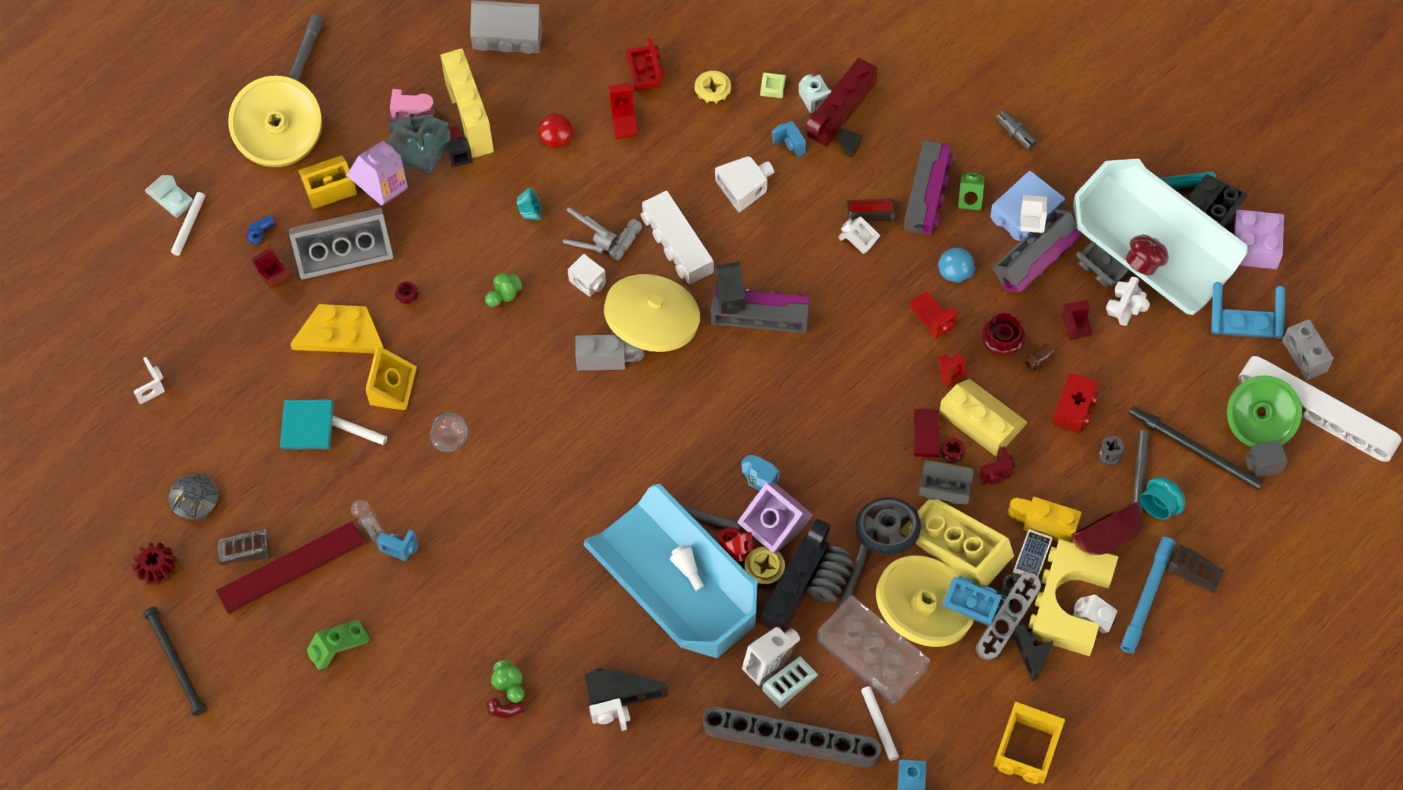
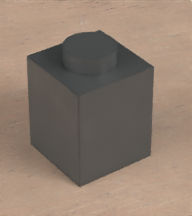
(1266, 459)

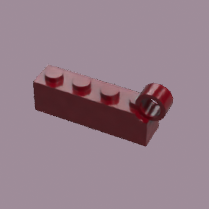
(842, 102)

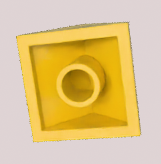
(390, 380)

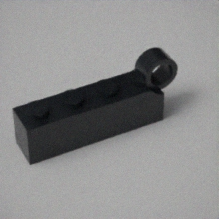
(797, 578)

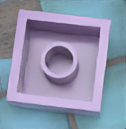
(1263, 236)

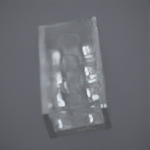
(873, 650)

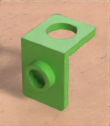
(971, 183)

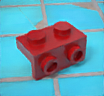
(644, 66)

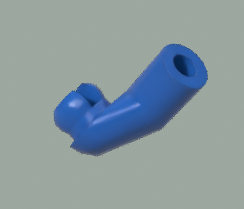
(257, 229)

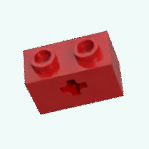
(1076, 390)

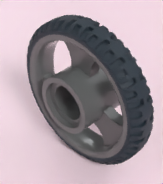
(891, 515)

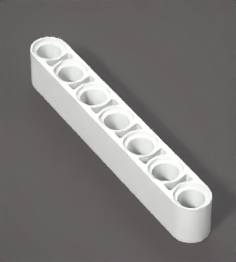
(1332, 414)

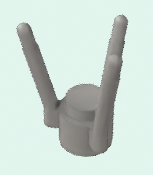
(603, 238)

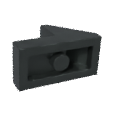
(1033, 657)

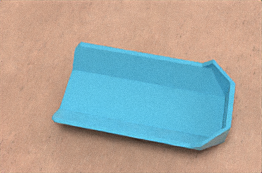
(638, 557)

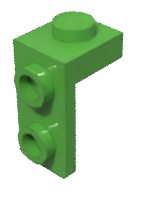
(334, 640)

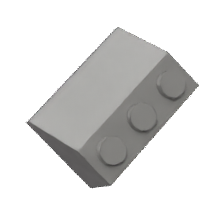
(506, 26)

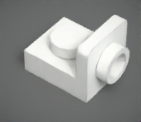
(859, 234)
(607, 711)

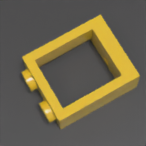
(1040, 721)

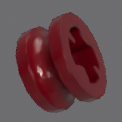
(951, 443)

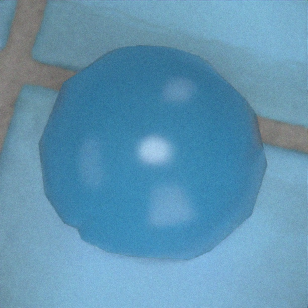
(956, 265)

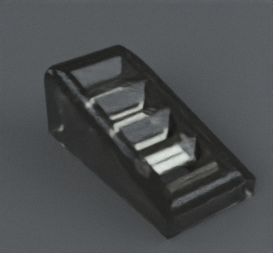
(253, 554)
(1192, 576)

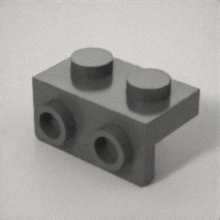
(1103, 264)
(946, 482)

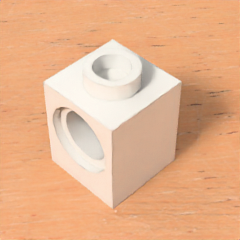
(587, 275)

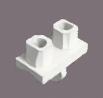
(1131, 301)

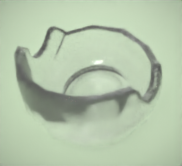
(448, 432)

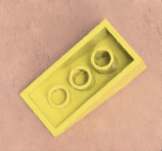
(961, 542)

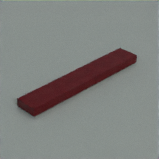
(290, 567)

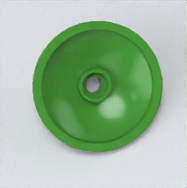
(1281, 412)

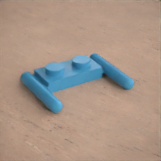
(1248, 322)

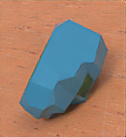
(759, 471)

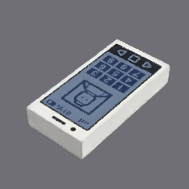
(1032, 553)

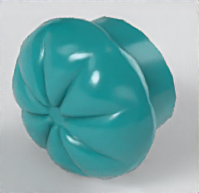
(1163, 498)

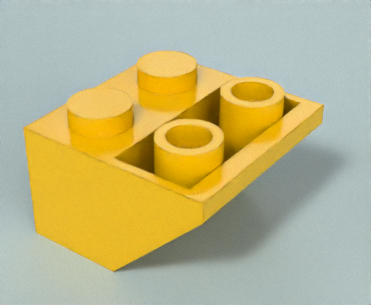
(327, 182)

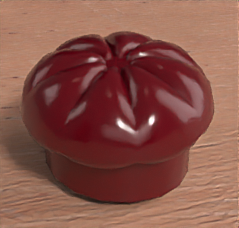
(1146, 254)
(1003, 334)

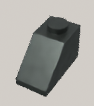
(730, 288)

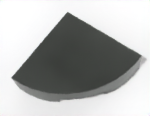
(849, 141)

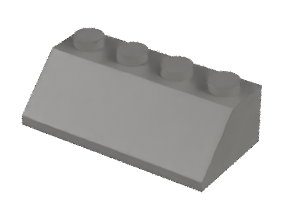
(340, 243)

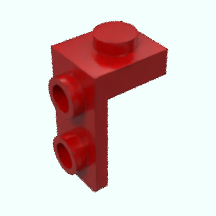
(622, 110)
(932, 315)

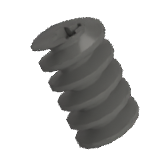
(830, 574)

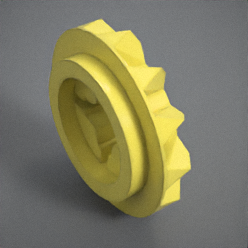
(719, 80)
(759, 556)

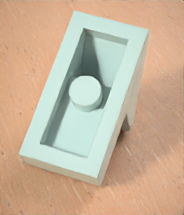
(169, 195)

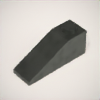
(612, 684)

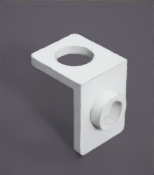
(156, 384)

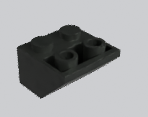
(1217, 199)

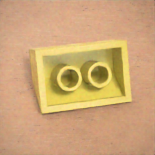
(981, 416)

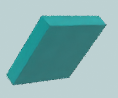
(306, 424)

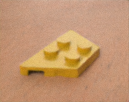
(338, 330)

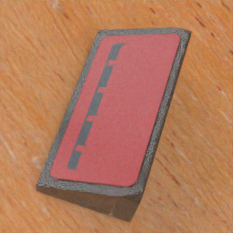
(871, 210)

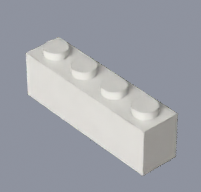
(677, 238)

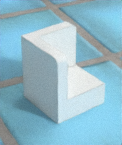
(1033, 213)

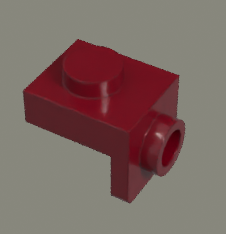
(271, 268)
(998, 471)

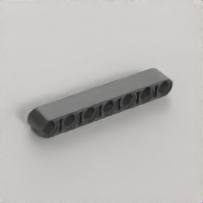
(801, 746)

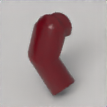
(504, 711)

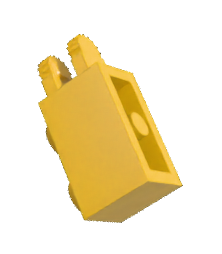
(1045, 517)

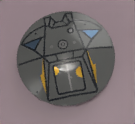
(193, 496)

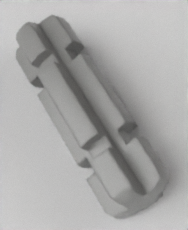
(625, 239)

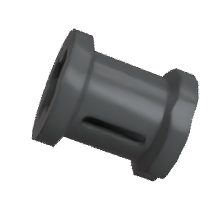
(1115, 455)

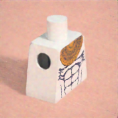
(769, 654)

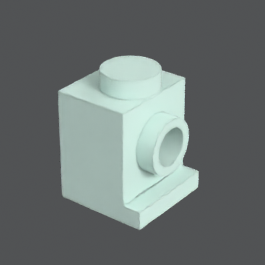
(813, 91)

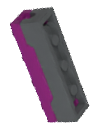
(927, 188)
(1037, 251)
(766, 312)

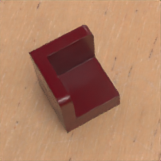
(1076, 319)

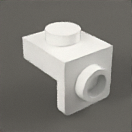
(1095, 610)

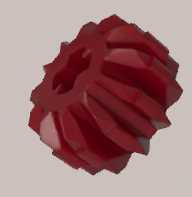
(150, 572)

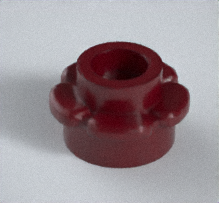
(403, 288)

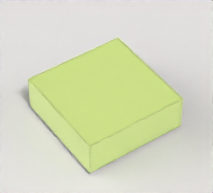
(773, 85)

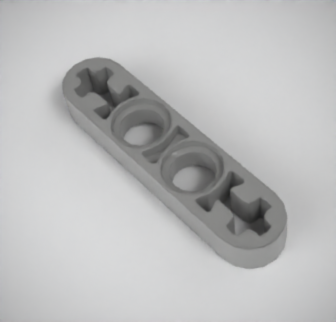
(1008, 616)

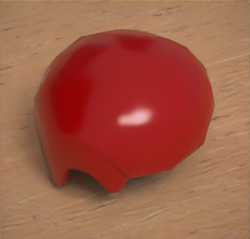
(555, 131)

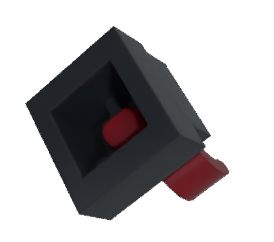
(458, 148)

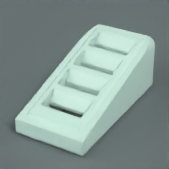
(781, 699)

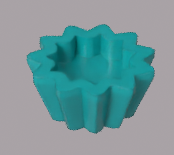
(529, 205)

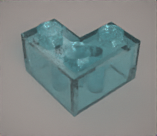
(421, 148)

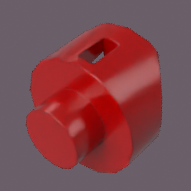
(737, 544)

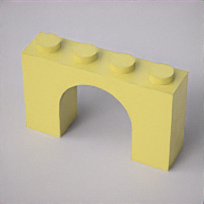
(471, 109)
(1051, 621)

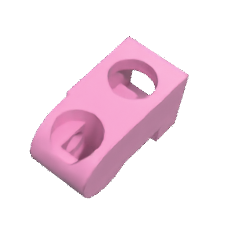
(418, 105)

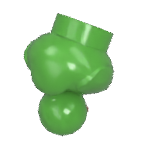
(505, 289)
(508, 678)

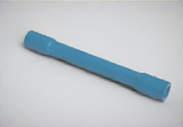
(1134, 630)

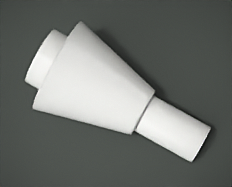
(685, 562)

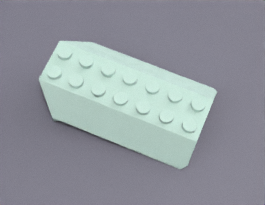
(1132, 201)

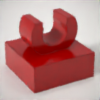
(952, 368)

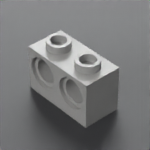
(1307, 349)

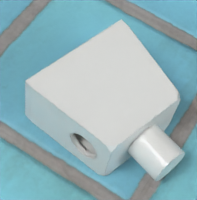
(743, 181)

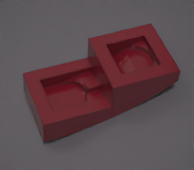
(926, 433)

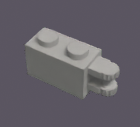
(604, 352)

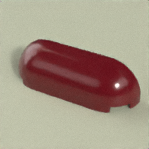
(1109, 531)

